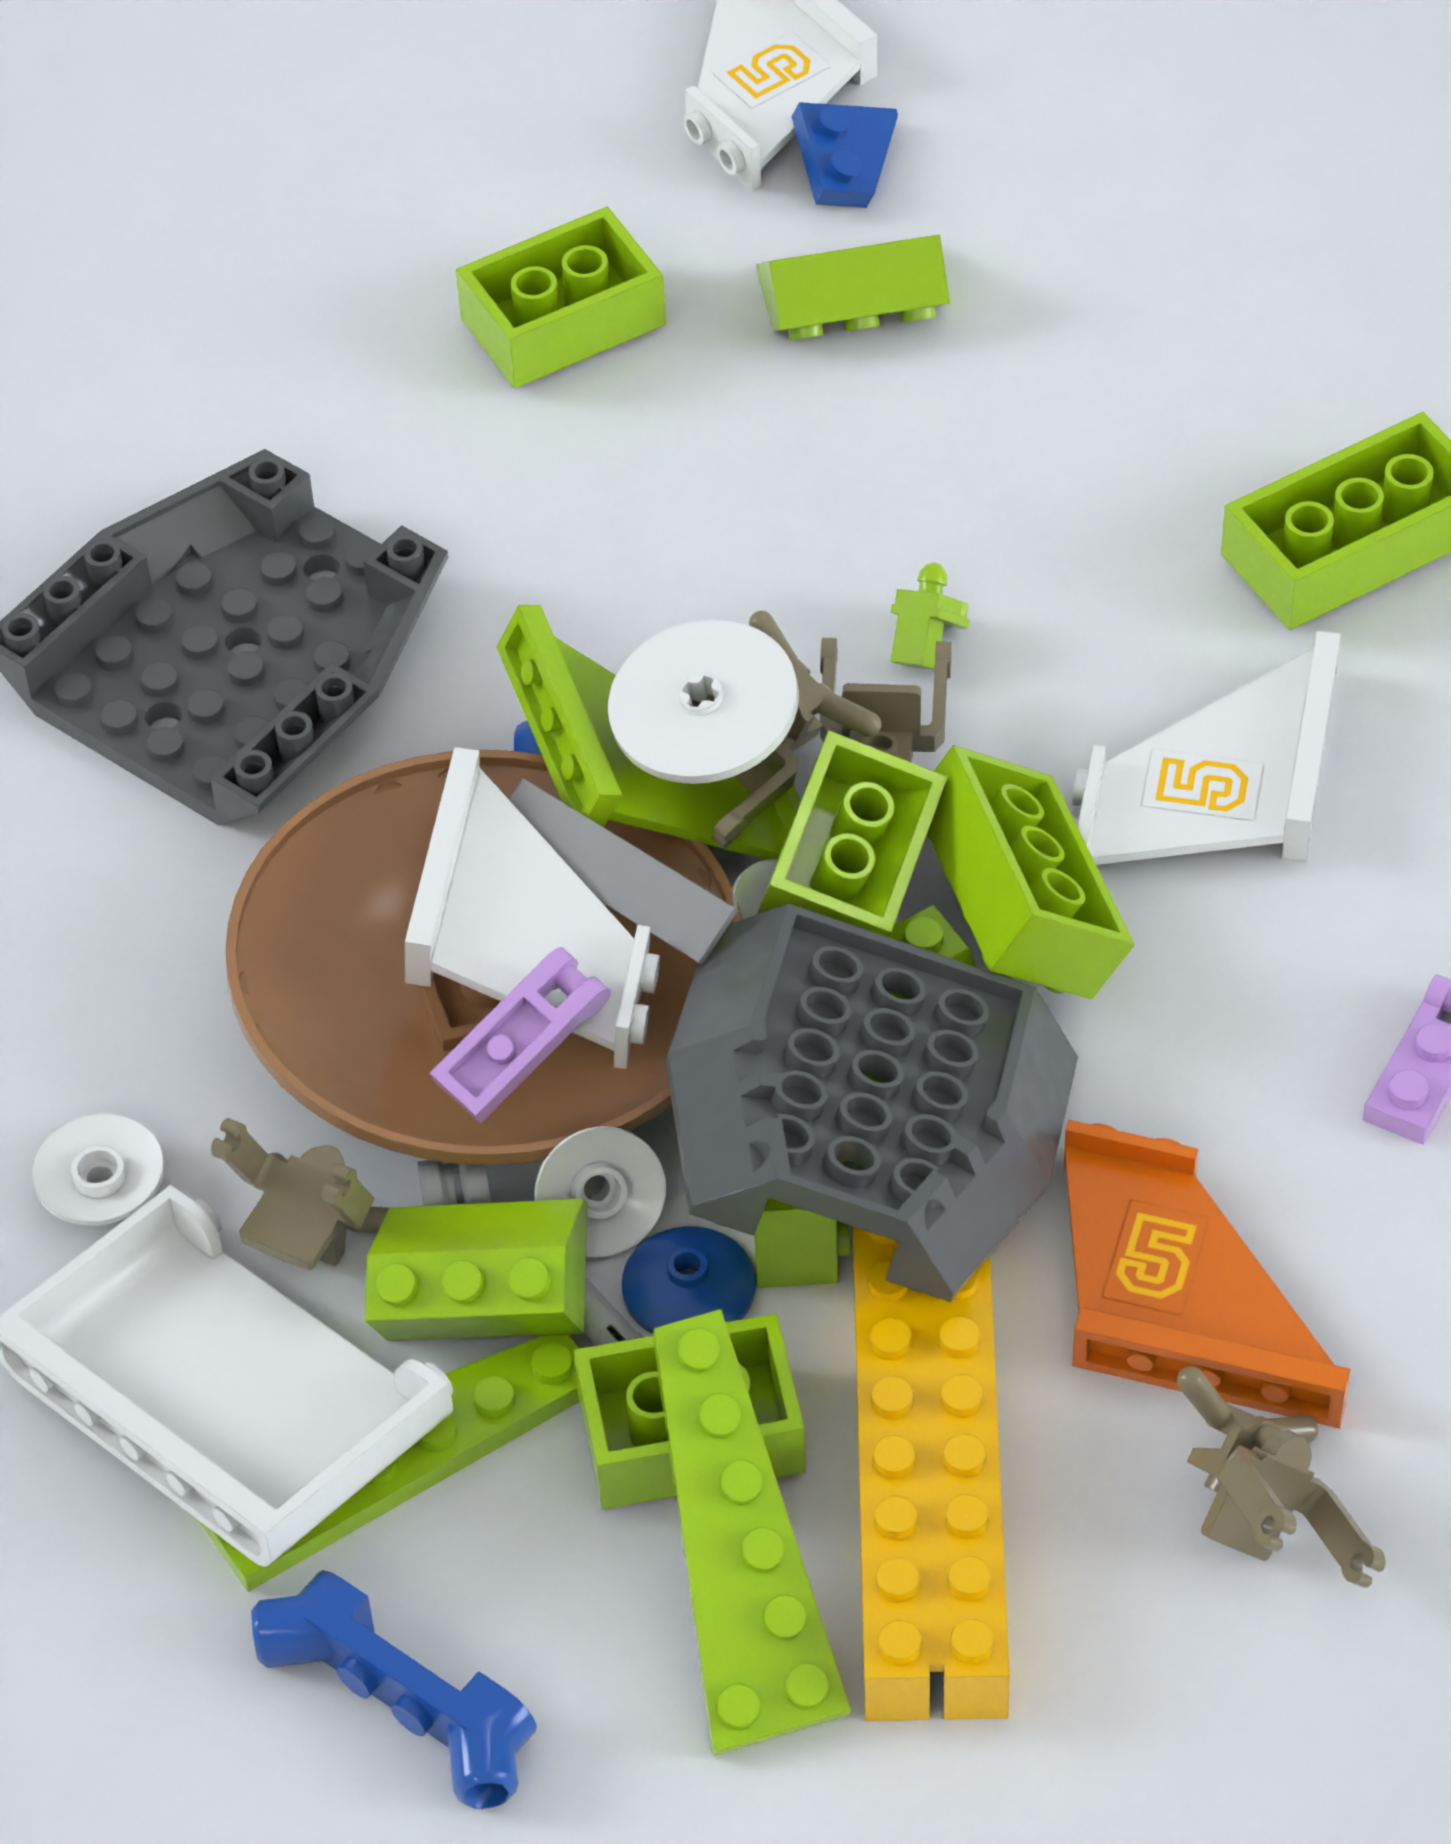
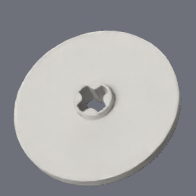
(719, 738)

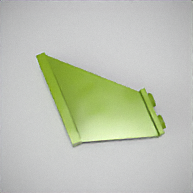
(569, 717)

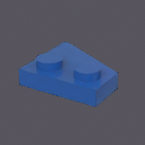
(843, 150)

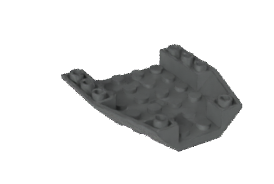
(160, 600)
(778, 1093)

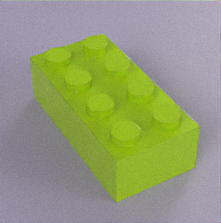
(1344, 522)
(1025, 876)

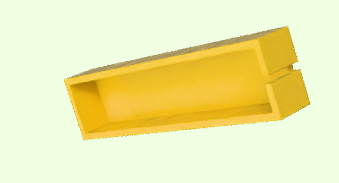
(928, 1495)

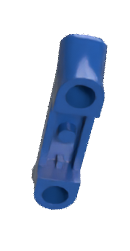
(335, 1625)

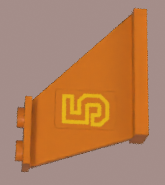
(1177, 1285)

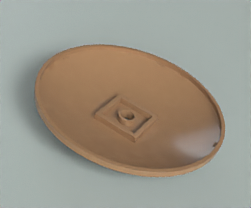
(327, 998)

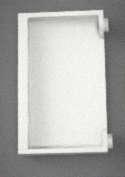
(214, 1379)

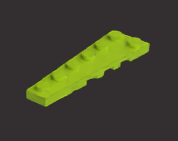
(491, 1406)
(750, 1597)

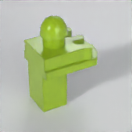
(923, 618)

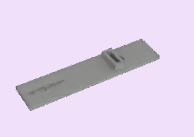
(627, 876)

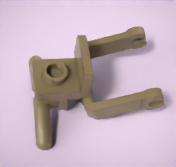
(895, 705)
(778, 771)
(303, 1202)
(1264, 1478)

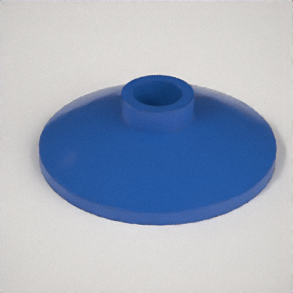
(661, 1295)

